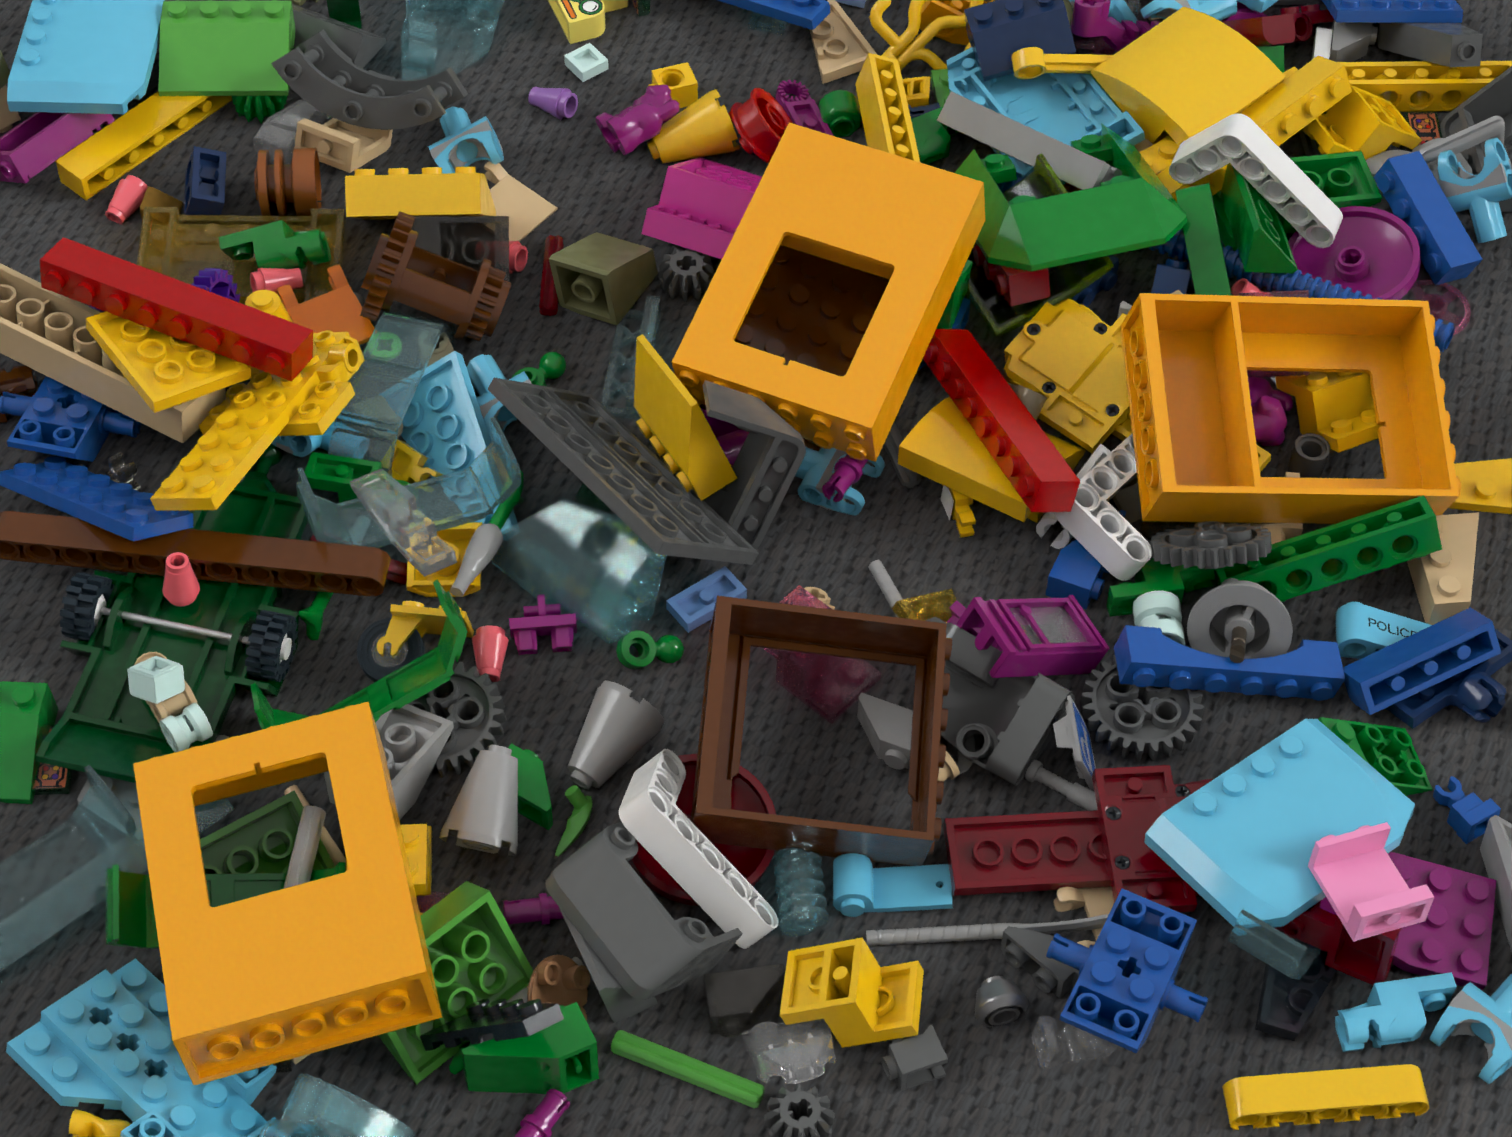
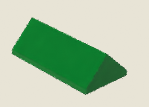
(1255, 227)

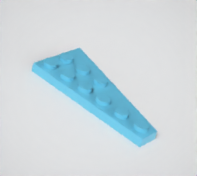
(447, 421)

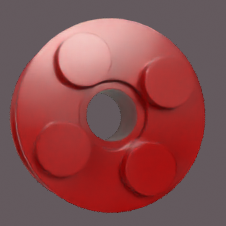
(760, 123)

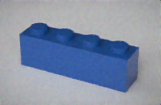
(1422, 205)
(1421, 660)

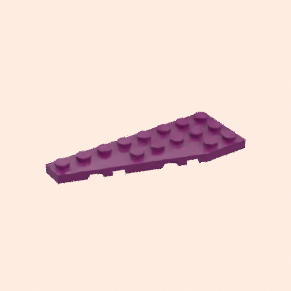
(1457, 925)

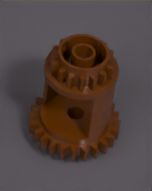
(433, 284)

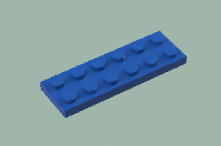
(93, 498)

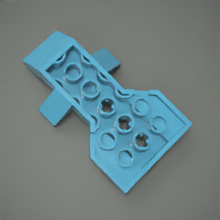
(116, 1049)

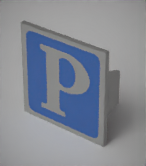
(1073, 734)

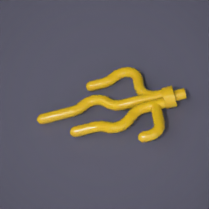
(907, 47)

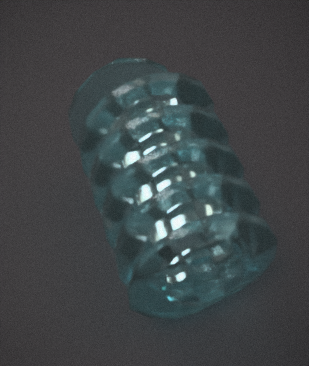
(799, 891)

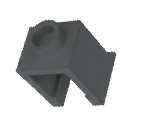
(915, 1060)

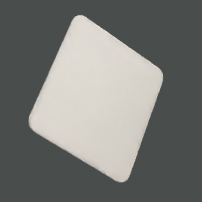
(947, 501)

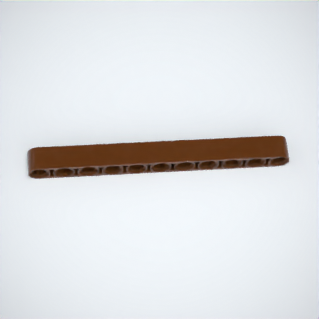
(210, 553)

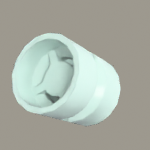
(1161, 611)

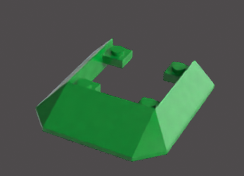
(1078, 225)

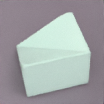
(156, 679)

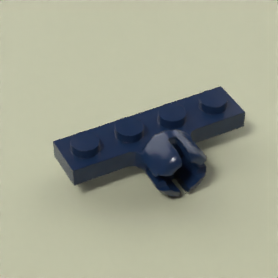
(1467, 690)

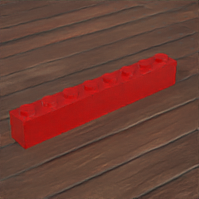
(177, 309)
(1002, 421)

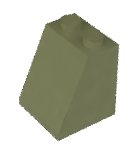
(602, 276)

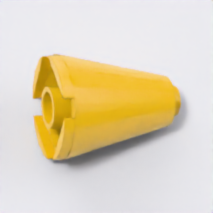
(696, 132)

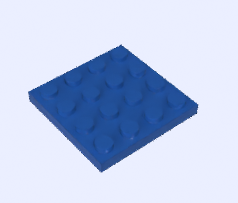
(1395, 11)

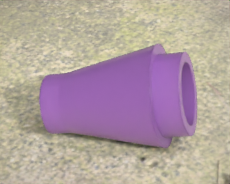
(555, 101)

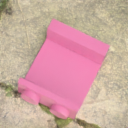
(1366, 884)

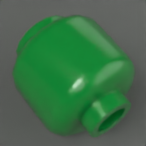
(841, 112)

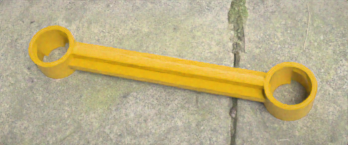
(1032, 63)

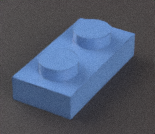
(696, 603)

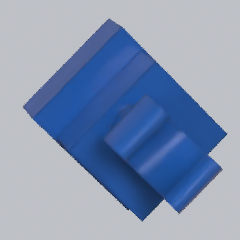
(1467, 814)

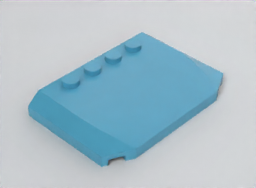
(84, 56)
(1054, 103)
(1255, 826)

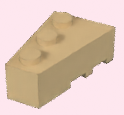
(1446, 576)

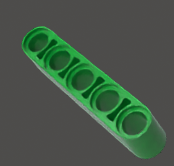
(1203, 241)

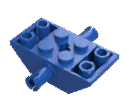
(63, 421)
(1129, 972)

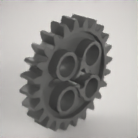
(1211, 544)
(468, 696)
(1143, 709)

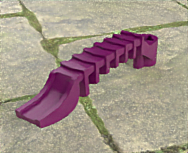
(1092, 20)

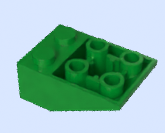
(1386, 750)
(553, 1058)

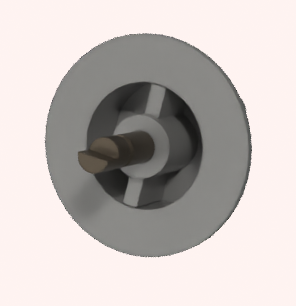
(1240, 622)

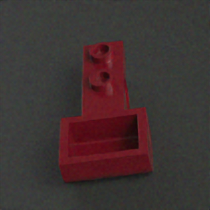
(1283, 28)
(1362, 959)

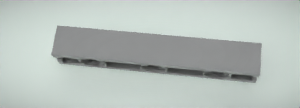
(1024, 142)

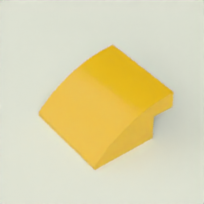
(1186, 75)
(951, 454)

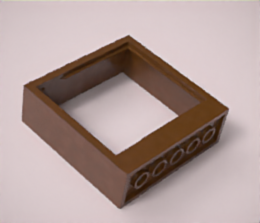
(828, 632)

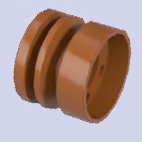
(288, 183)

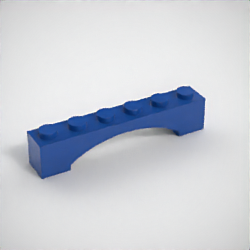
(1152, 659)

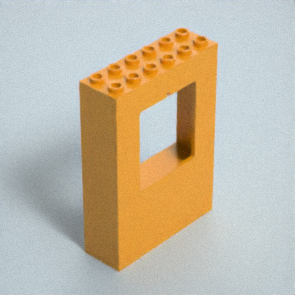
(861, 213)
(1196, 417)
(302, 961)

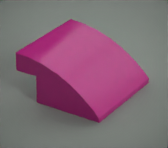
(701, 205)

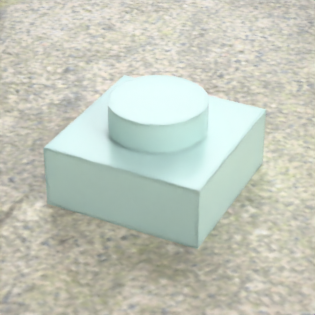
(586, 62)

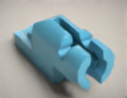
(1394, 1011)

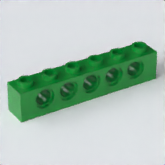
(1343, 550)

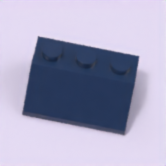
(1010, 25)

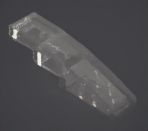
(402, 522)

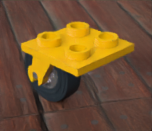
(398, 639)

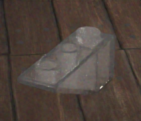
(280, 129)

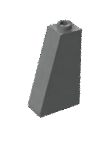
(1433, 42)

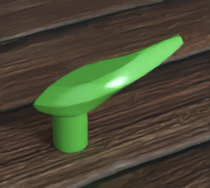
(578, 819)

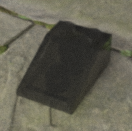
(466, 239)

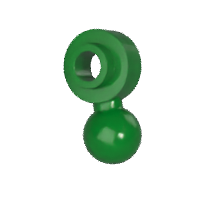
(551, 366)
(666, 649)

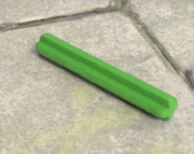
(687, 1069)

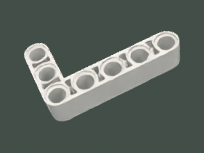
(1266, 168)
(1099, 524)
(686, 852)

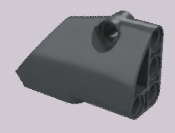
(1008, 711)

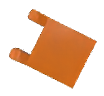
(332, 311)

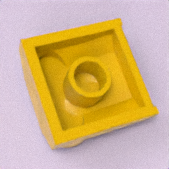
(458, 539)

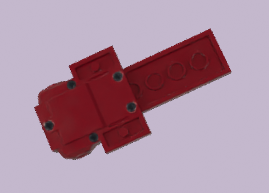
(1077, 846)

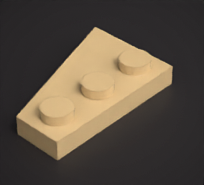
(839, 45)

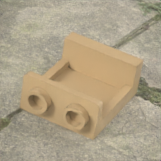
(342, 143)

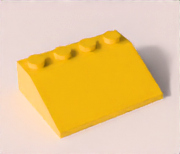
(422, 194)
(677, 425)

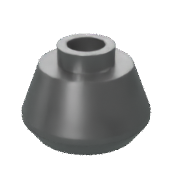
(999, 1002)

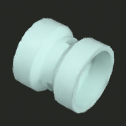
(186, 728)

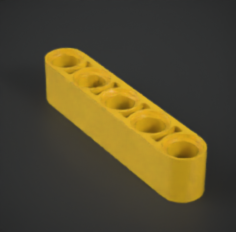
(1325, 1095)

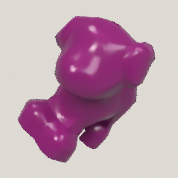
(638, 121)
(1268, 411)

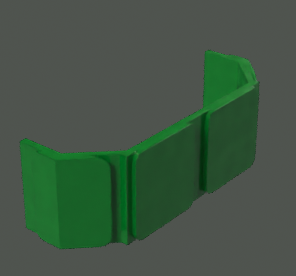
(399, 686)
(131, 910)

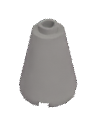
(611, 734)
(487, 805)

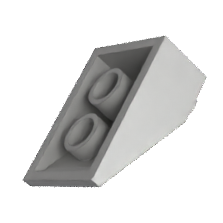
(411, 748)

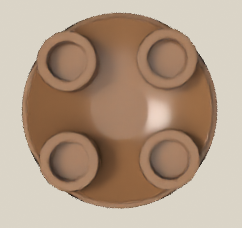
(559, 981)

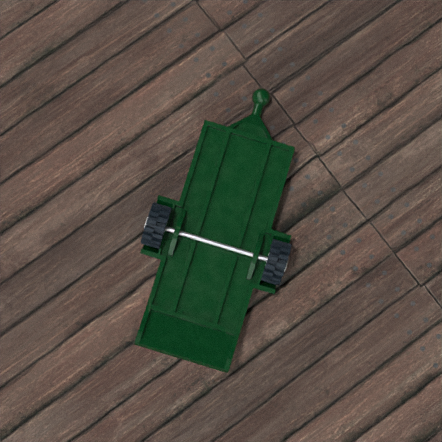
(108, 724)

